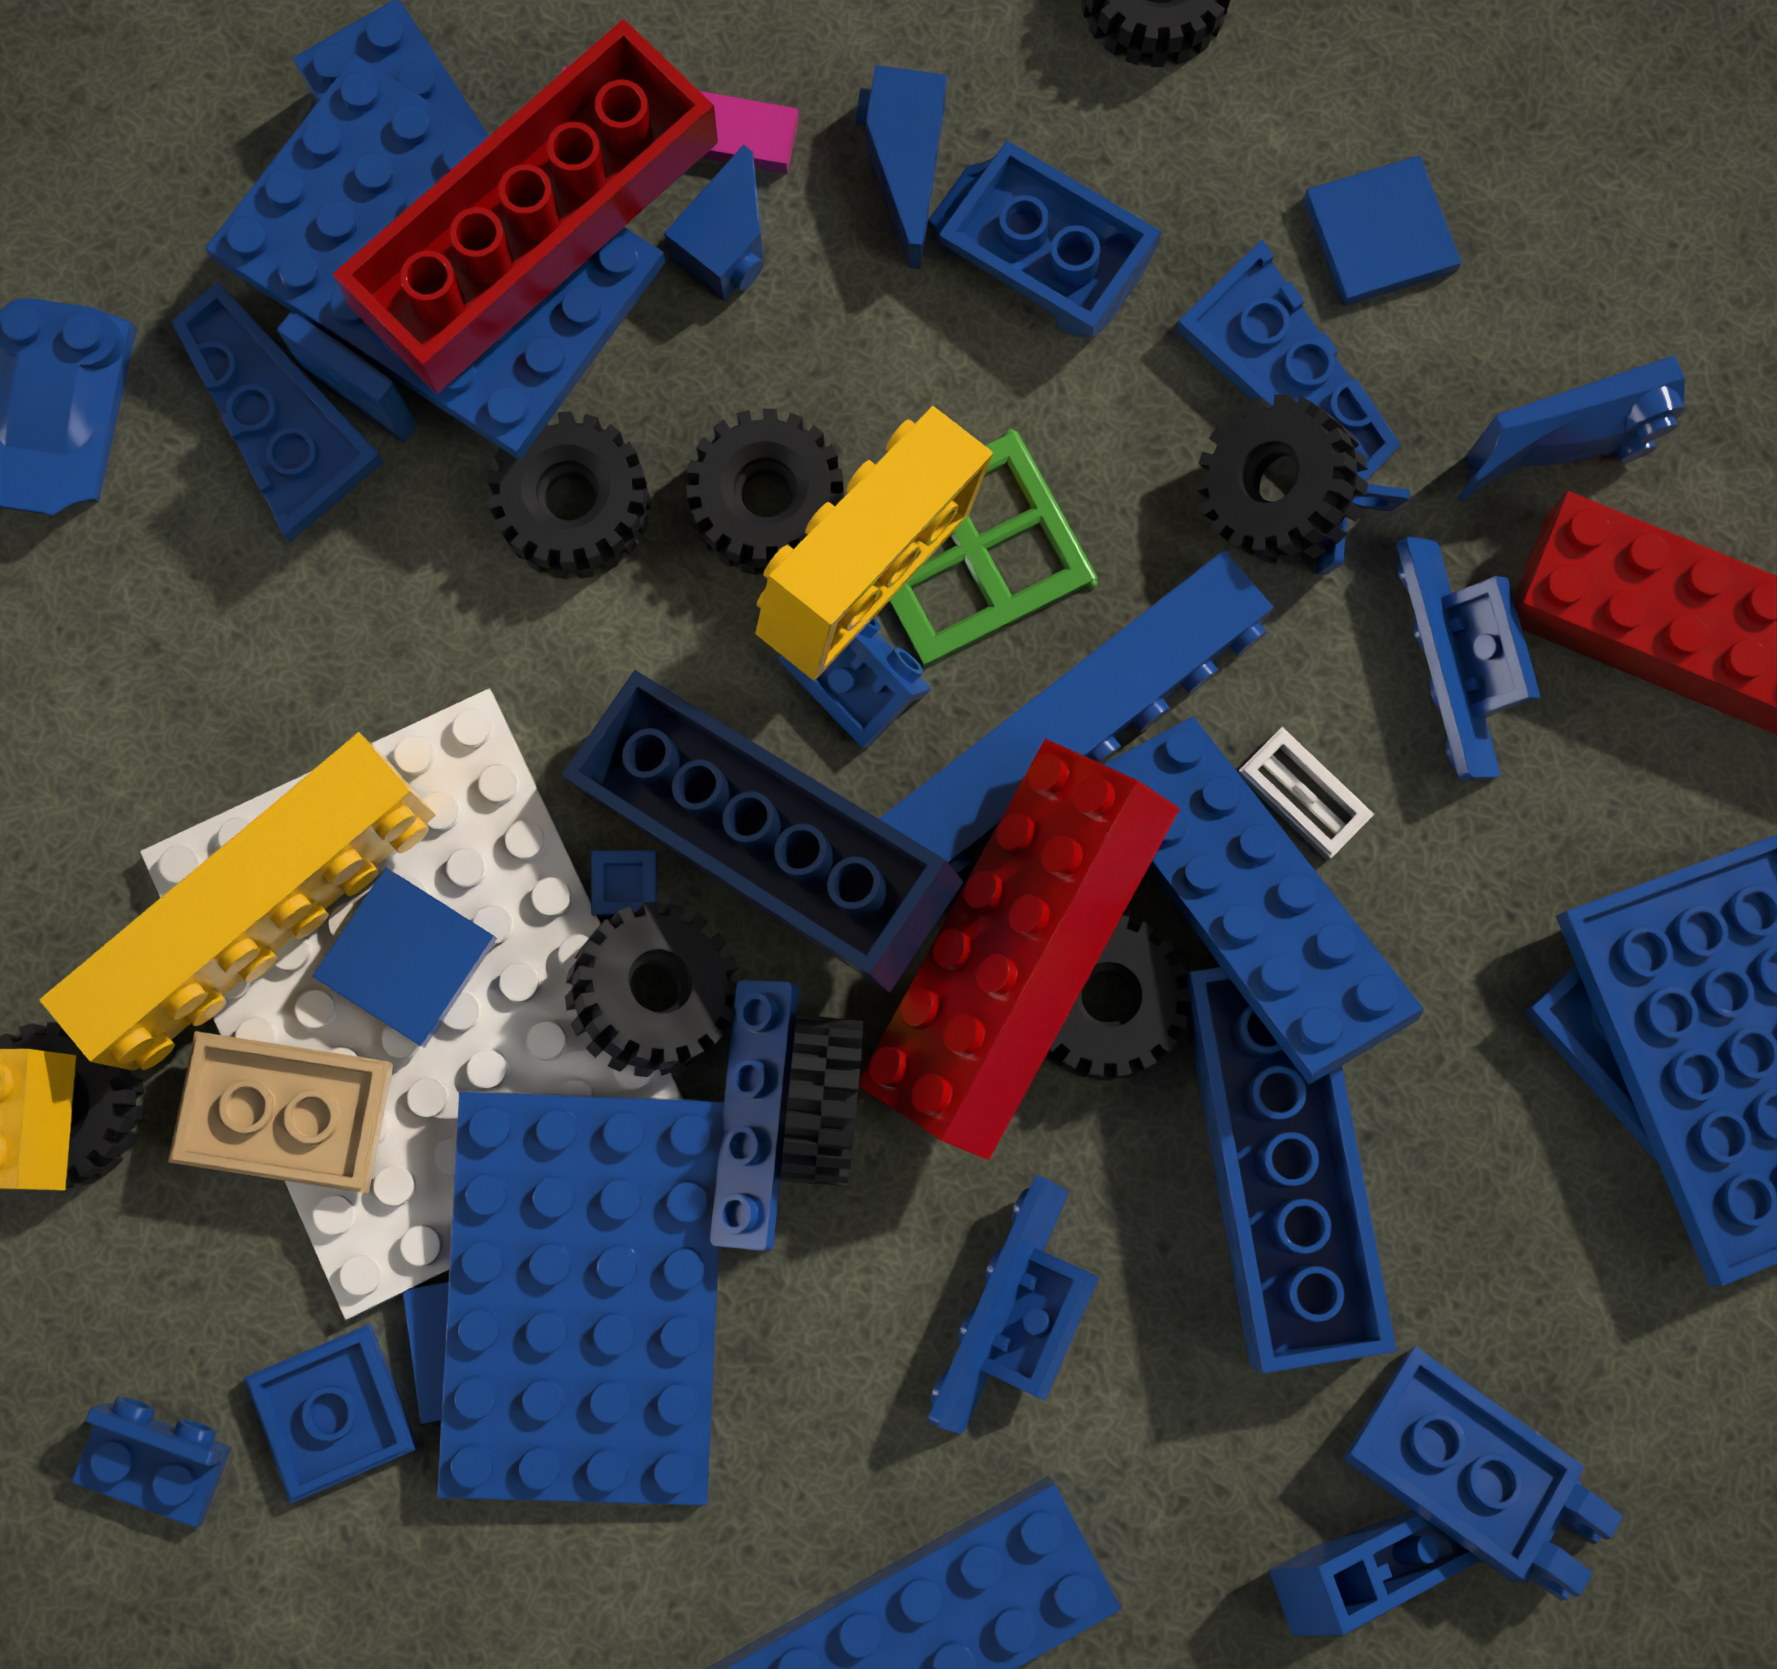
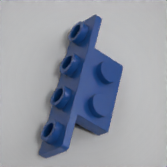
(1471, 651)
(754, 1115)
(1022, 1316)

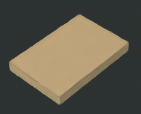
(281, 1112)

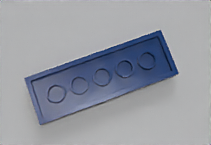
(1266, 909)

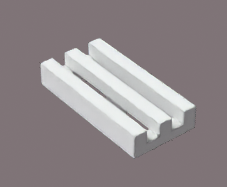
(1288, 811)

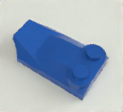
(1047, 238)
(58, 401)
(1604, 417)

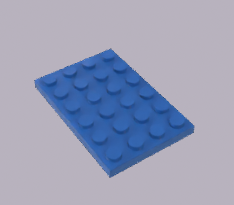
(351, 173)
(1691, 1016)
(581, 1299)

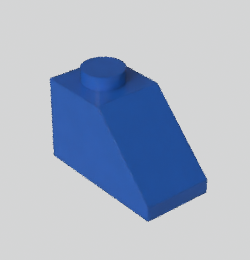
(721, 230)

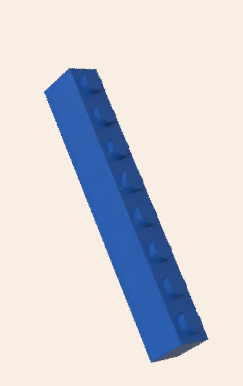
(1089, 706)

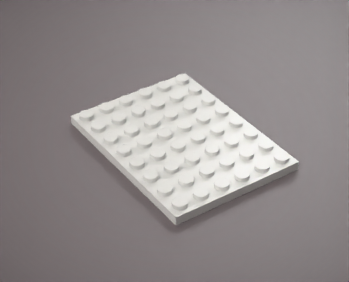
(506, 870)

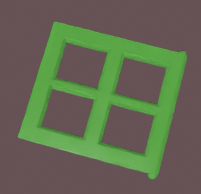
(972, 550)

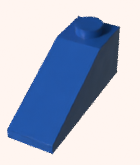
(903, 140)
(1365, 1574)

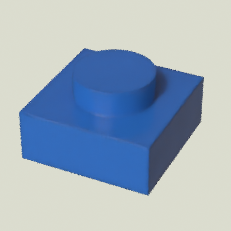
(622, 880)

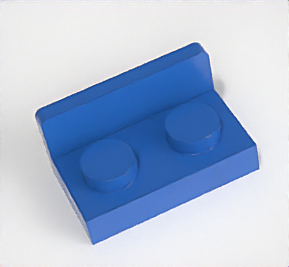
(866, 685)
(151, 1461)

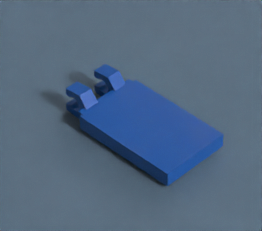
(1479, 1475)

